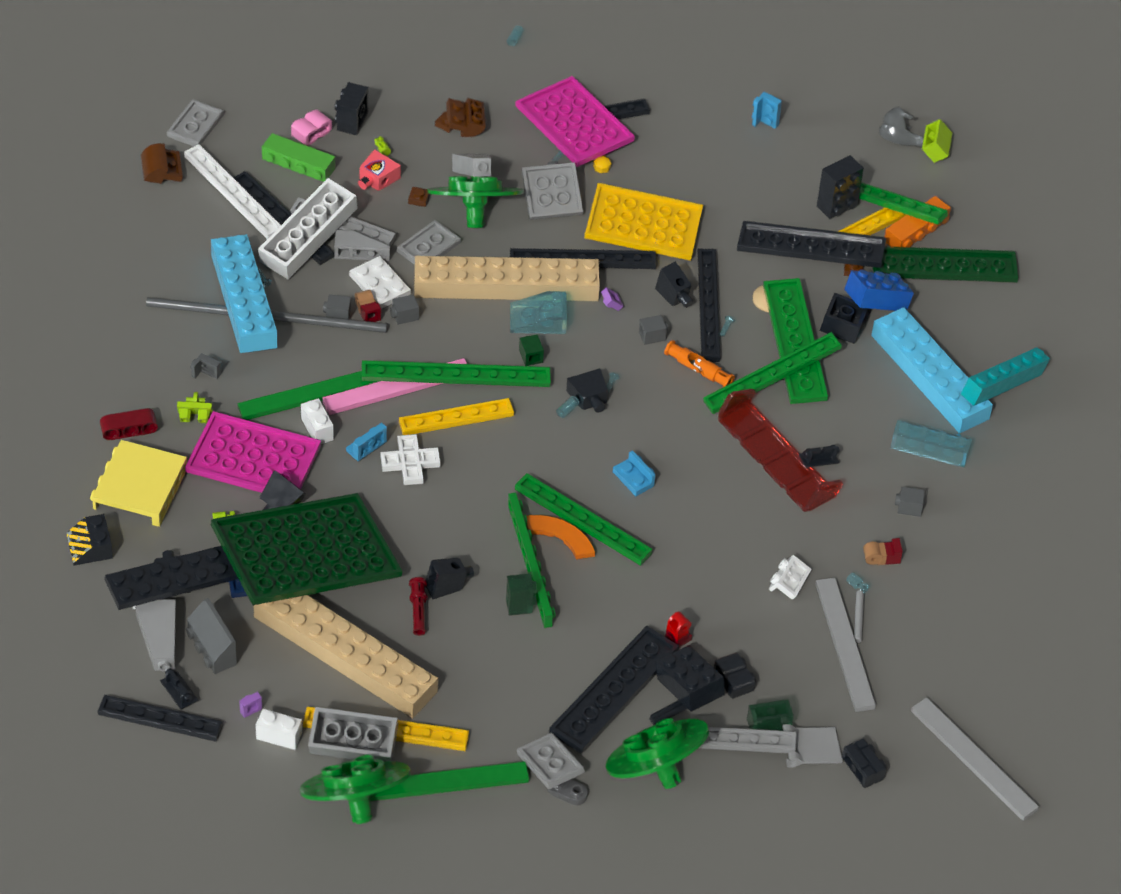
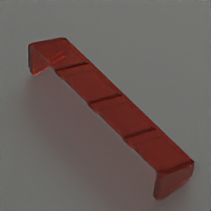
(774, 452)

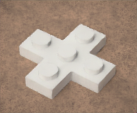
(410, 459)

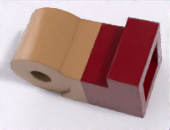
(366, 305)
(883, 553)

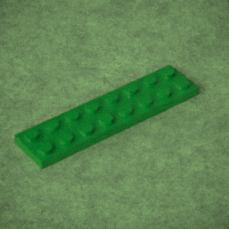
(791, 332)

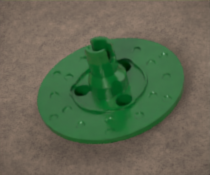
(475, 194)
(658, 750)
(355, 782)

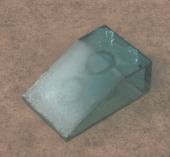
(540, 314)

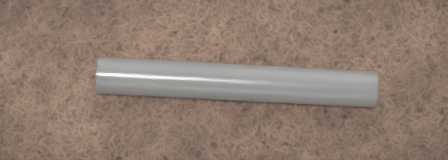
(858, 616)

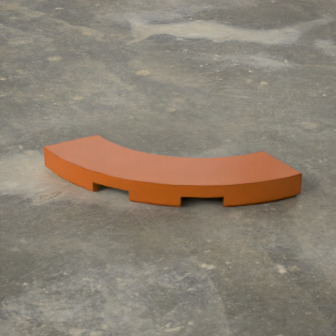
(572, 536)

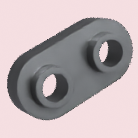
(566, 792)

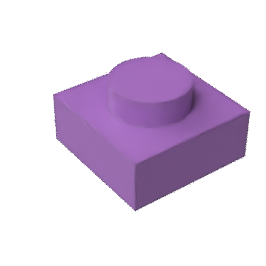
(611, 299)
(250, 704)

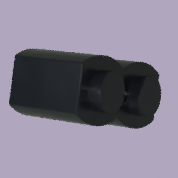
(735, 674)

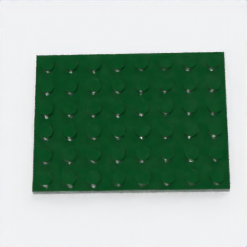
(305, 548)

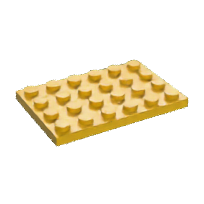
(643, 221)

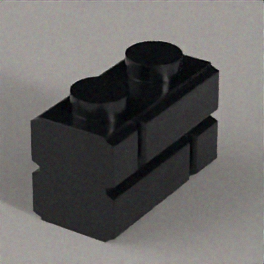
(864, 762)

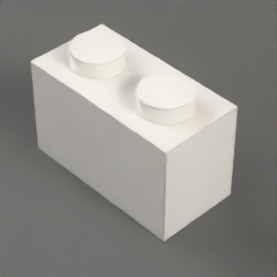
(317, 421)
(279, 729)

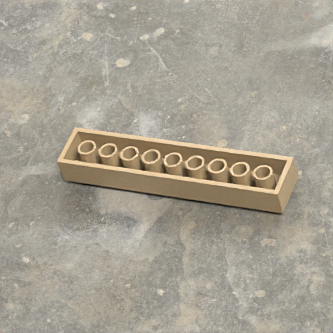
(505, 277)
(351, 652)

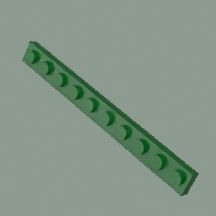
(455, 373)

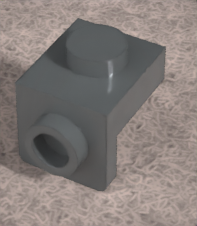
(206, 365)

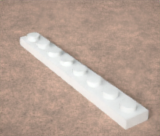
(232, 191)

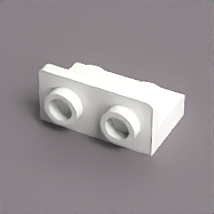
(790, 576)

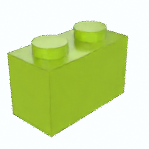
(937, 141)

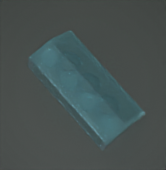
(931, 442)

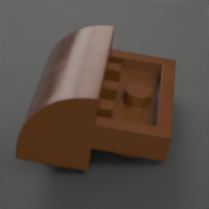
(466, 116)
(161, 164)

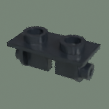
(817, 457)
(178, 689)

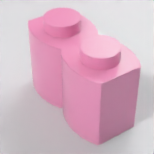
(311, 127)

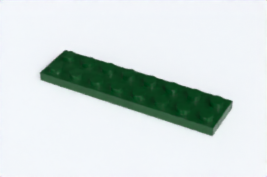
(950, 264)

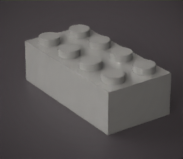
(352, 734)

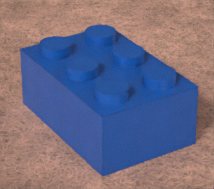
(878, 290)

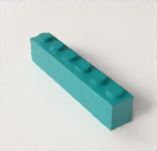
(1005, 376)

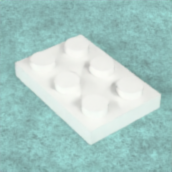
(380, 280)

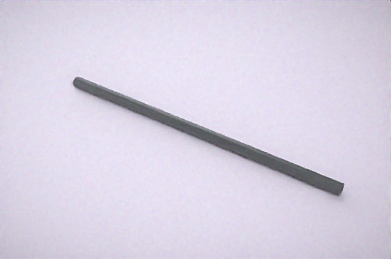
(277, 316)

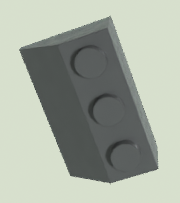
(211, 637)

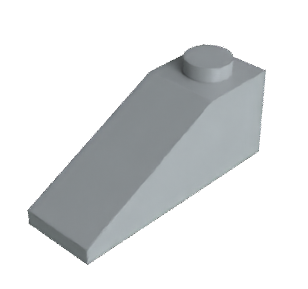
(359, 247)

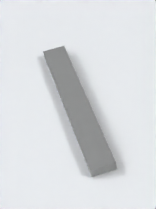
(845, 645)
(975, 759)

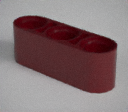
(128, 424)

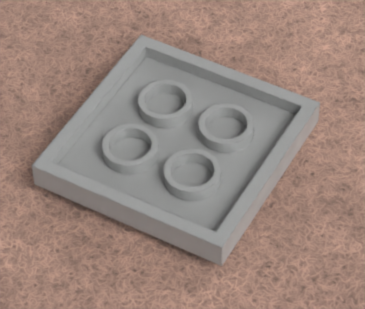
(552, 191)

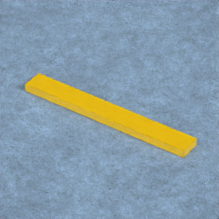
(418, 733)

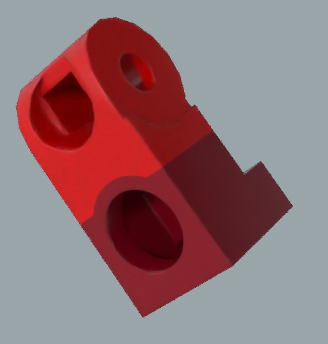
(678, 627)

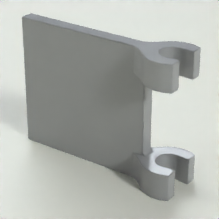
(814, 746)

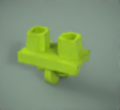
(194, 405)

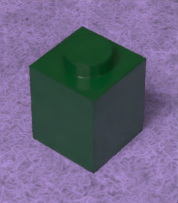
(531, 350)

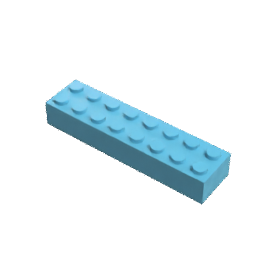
(244, 293)
(929, 368)

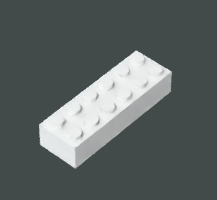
(307, 228)

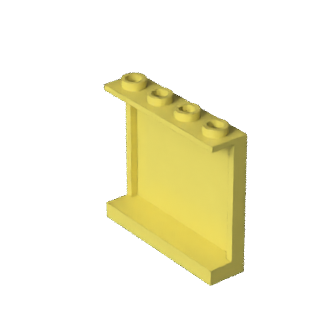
(140, 480)

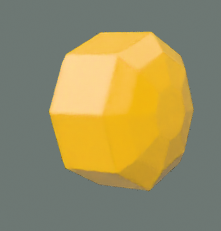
(602, 164)

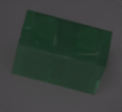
(520, 594)
(770, 715)

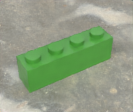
(298, 157)

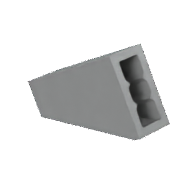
(472, 164)
(158, 629)

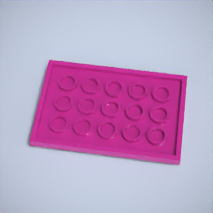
(574, 121)
(249, 453)

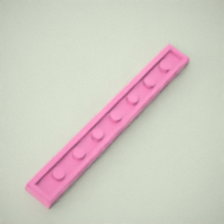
(373, 393)

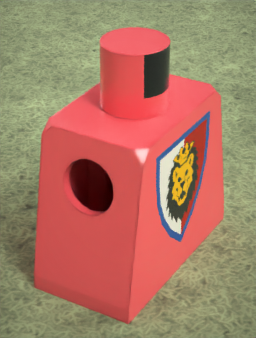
(378, 171)

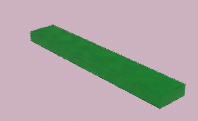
(902, 204)

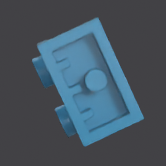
(767, 110)
(368, 442)
(635, 474)

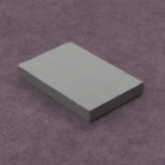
(195, 123)
(430, 241)
(550, 760)

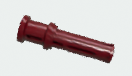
(418, 598)

